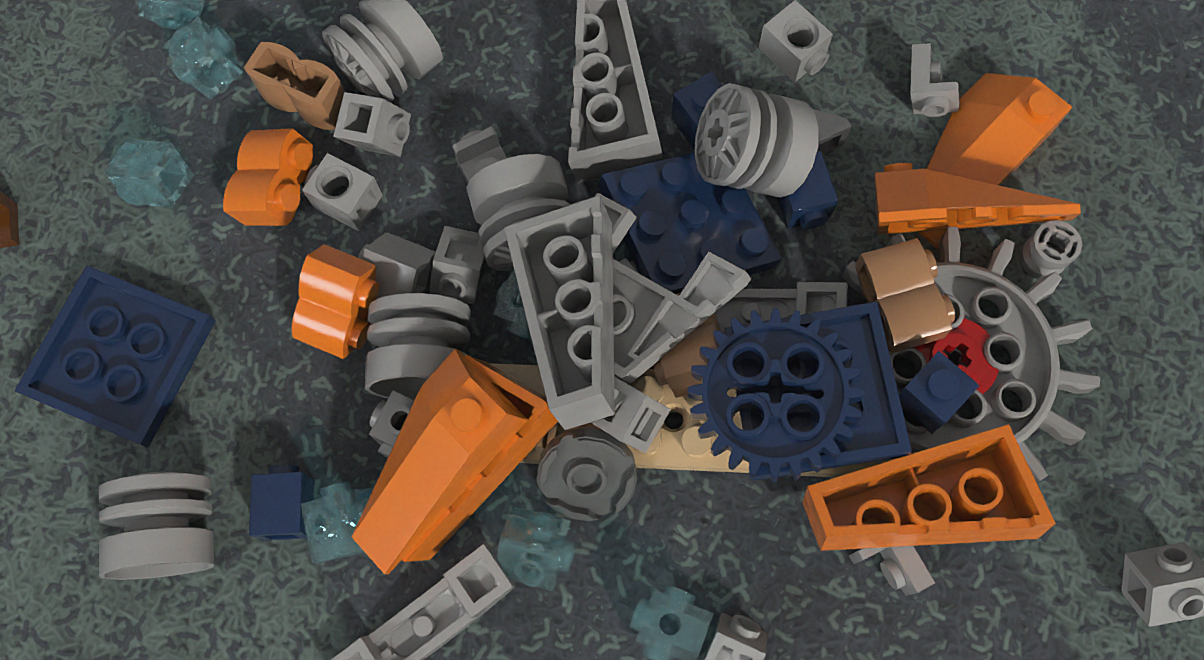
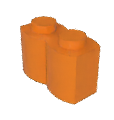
(268, 177)
(334, 301)

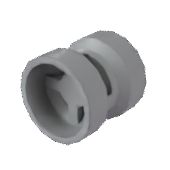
(1041, 258)

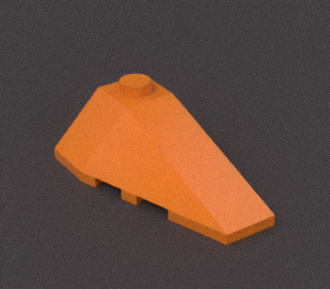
(996, 130)
(933, 200)
(441, 448)

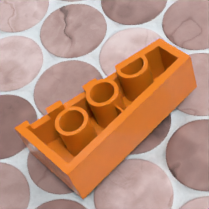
(539, 423)
(932, 497)

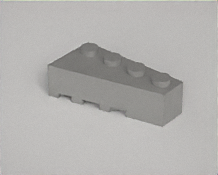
(611, 101)
(568, 301)

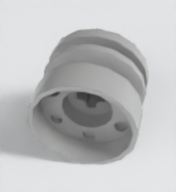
(376, 52)
(756, 141)
(510, 194)
(413, 339)
(155, 521)

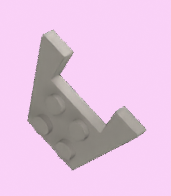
(653, 319)

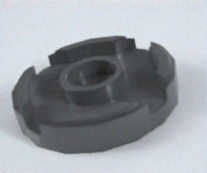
(587, 474)

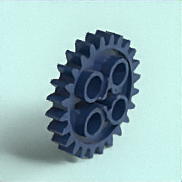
(775, 441)

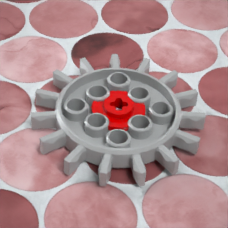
(1020, 329)

